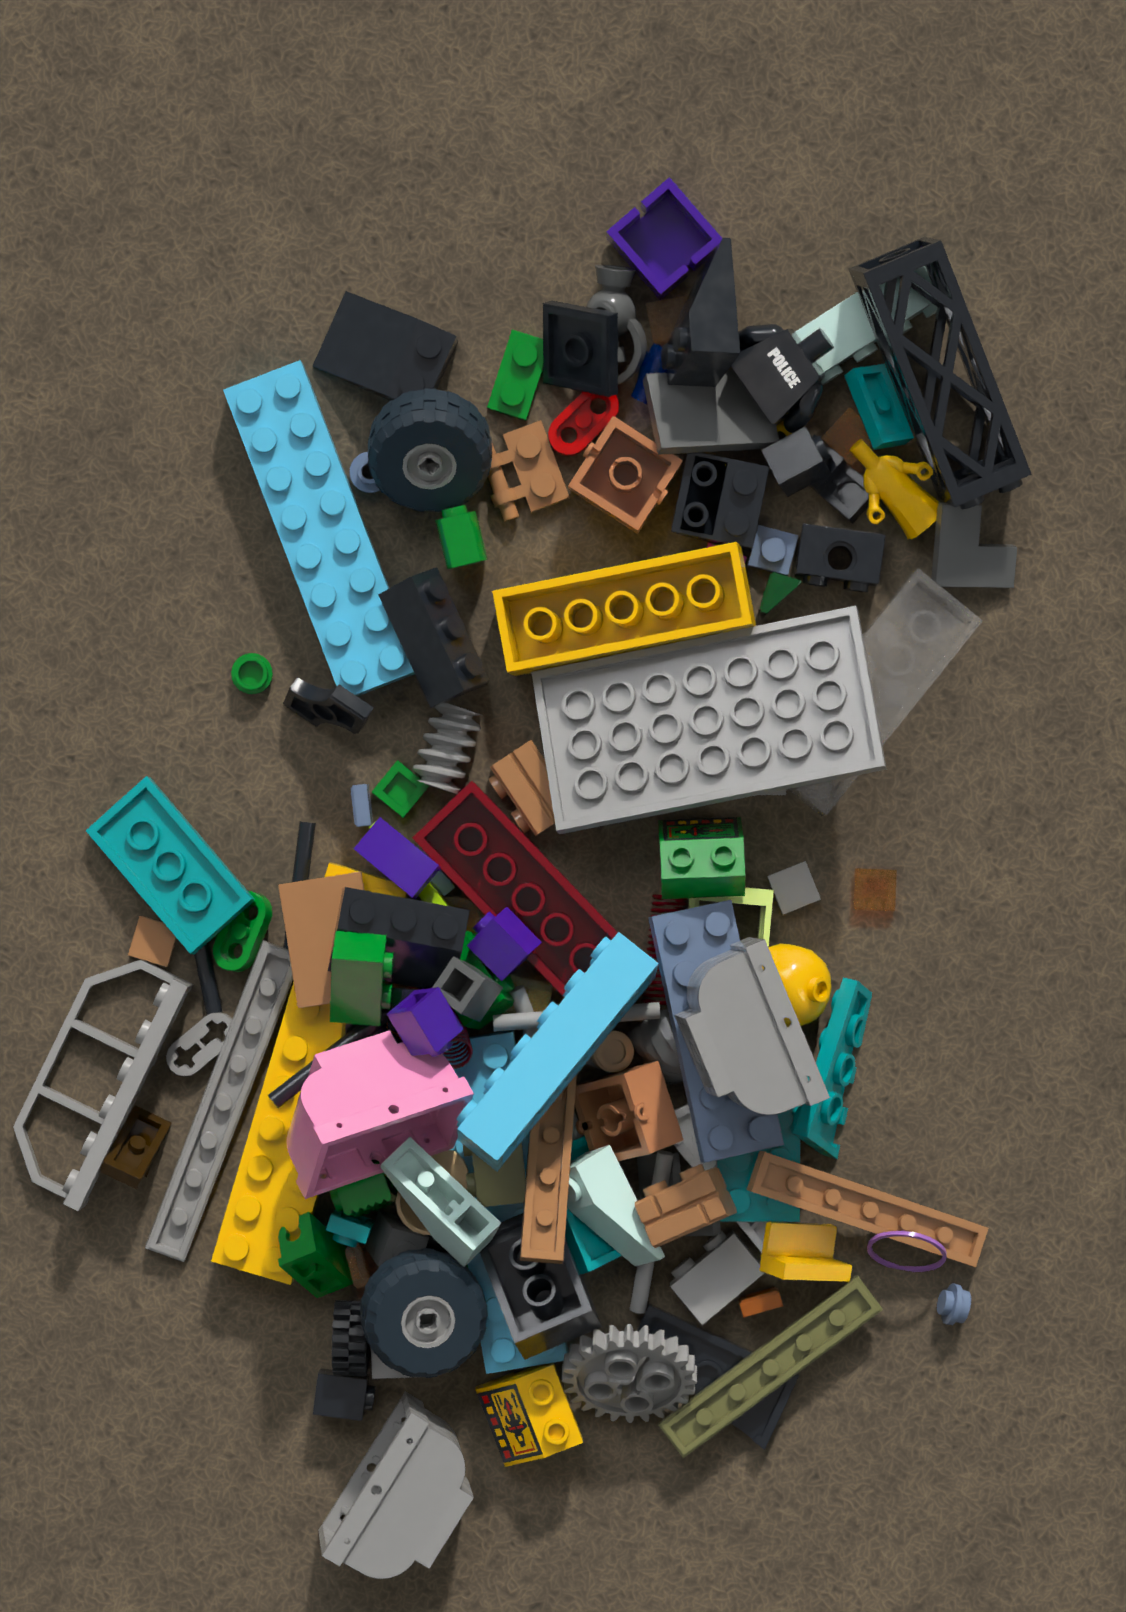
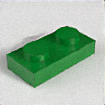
(518, 376)

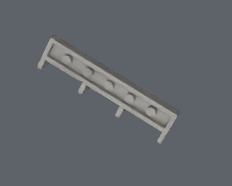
(132, 1075)

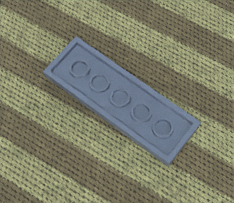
(682, 944)

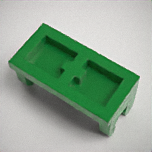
(314, 1257)

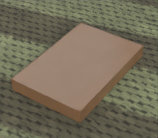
(310, 923)

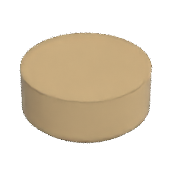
(614, 1053)

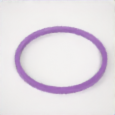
(907, 1234)

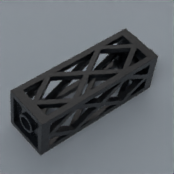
(976, 478)

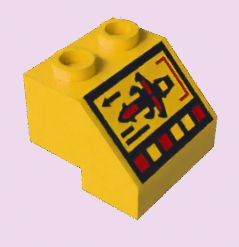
(529, 1414)

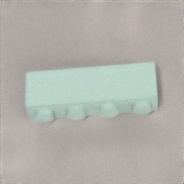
(851, 331)

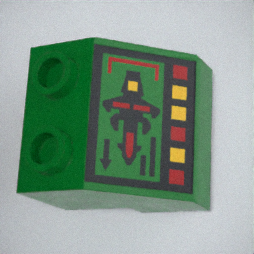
(701, 858)

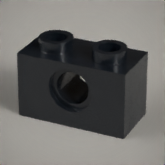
(864, 551)

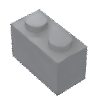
(715, 1276)

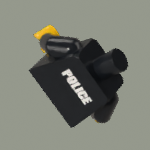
(782, 372)

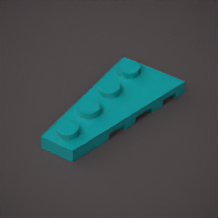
(836, 1064)

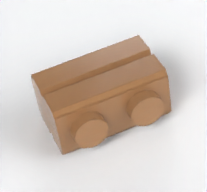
(526, 782)
(685, 1206)

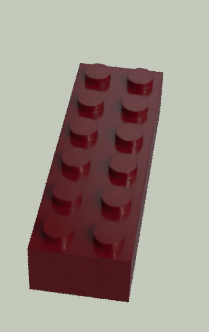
(504, 869)

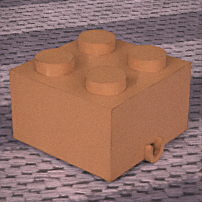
(624, 475)
(628, 1112)

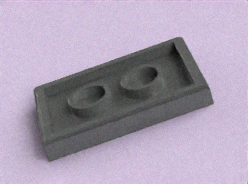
(706, 417)

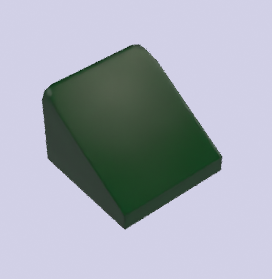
(776, 590)

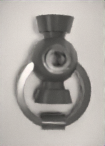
(614, 299)

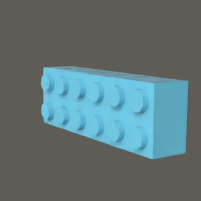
(557, 1051)

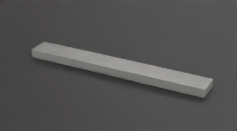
(222, 1102)

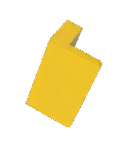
(802, 1252)

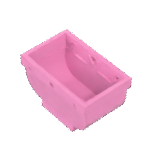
(365, 1105)

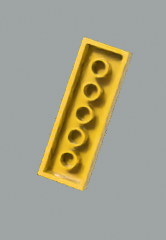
(623, 608)

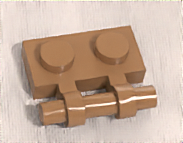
(535, 468)

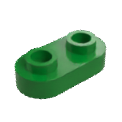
(245, 933)

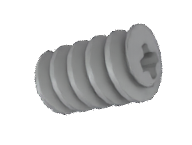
(447, 747)

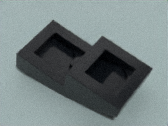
(843, 487)

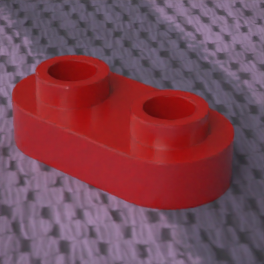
(583, 421)

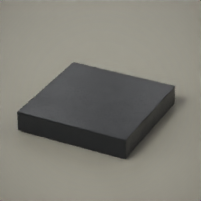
(580, 348)

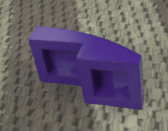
(397, 858)

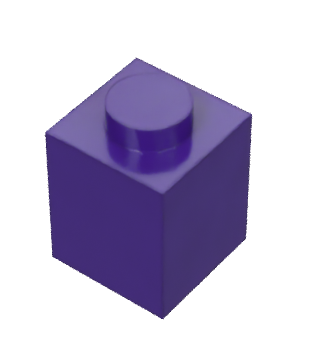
(502, 942)
(425, 1022)

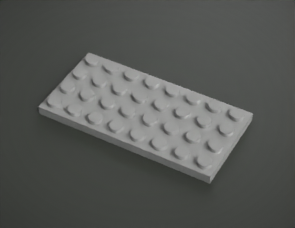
(708, 720)

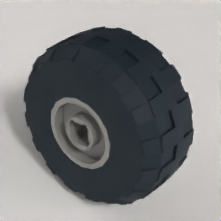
(429, 450)
(423, 1313)

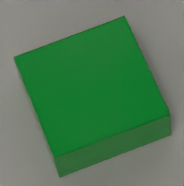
(400, 789)

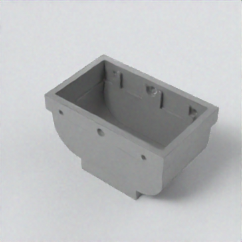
(741, 1033)
(408, 1500)

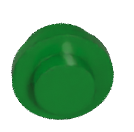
(252, 673)

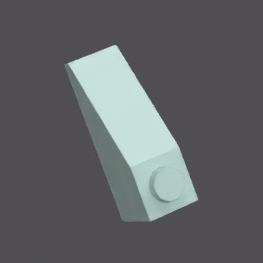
(440, 1202)
(606, 1204)

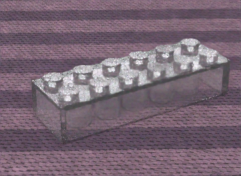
(905, 655)

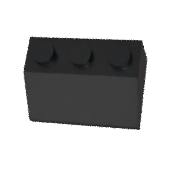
(434, 637)
(417, 932)

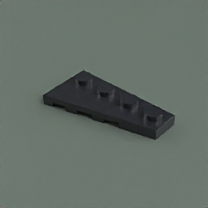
(713, 1359)

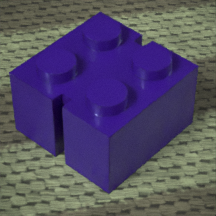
(664, 239)

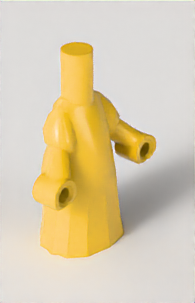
(888, 480)

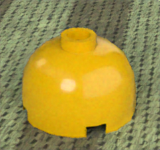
(804, 979)

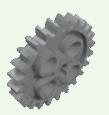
(629, 1373)

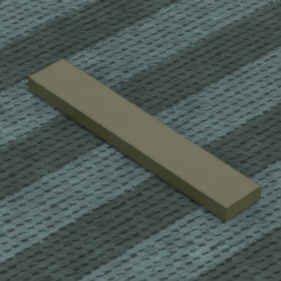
(770, 1366)

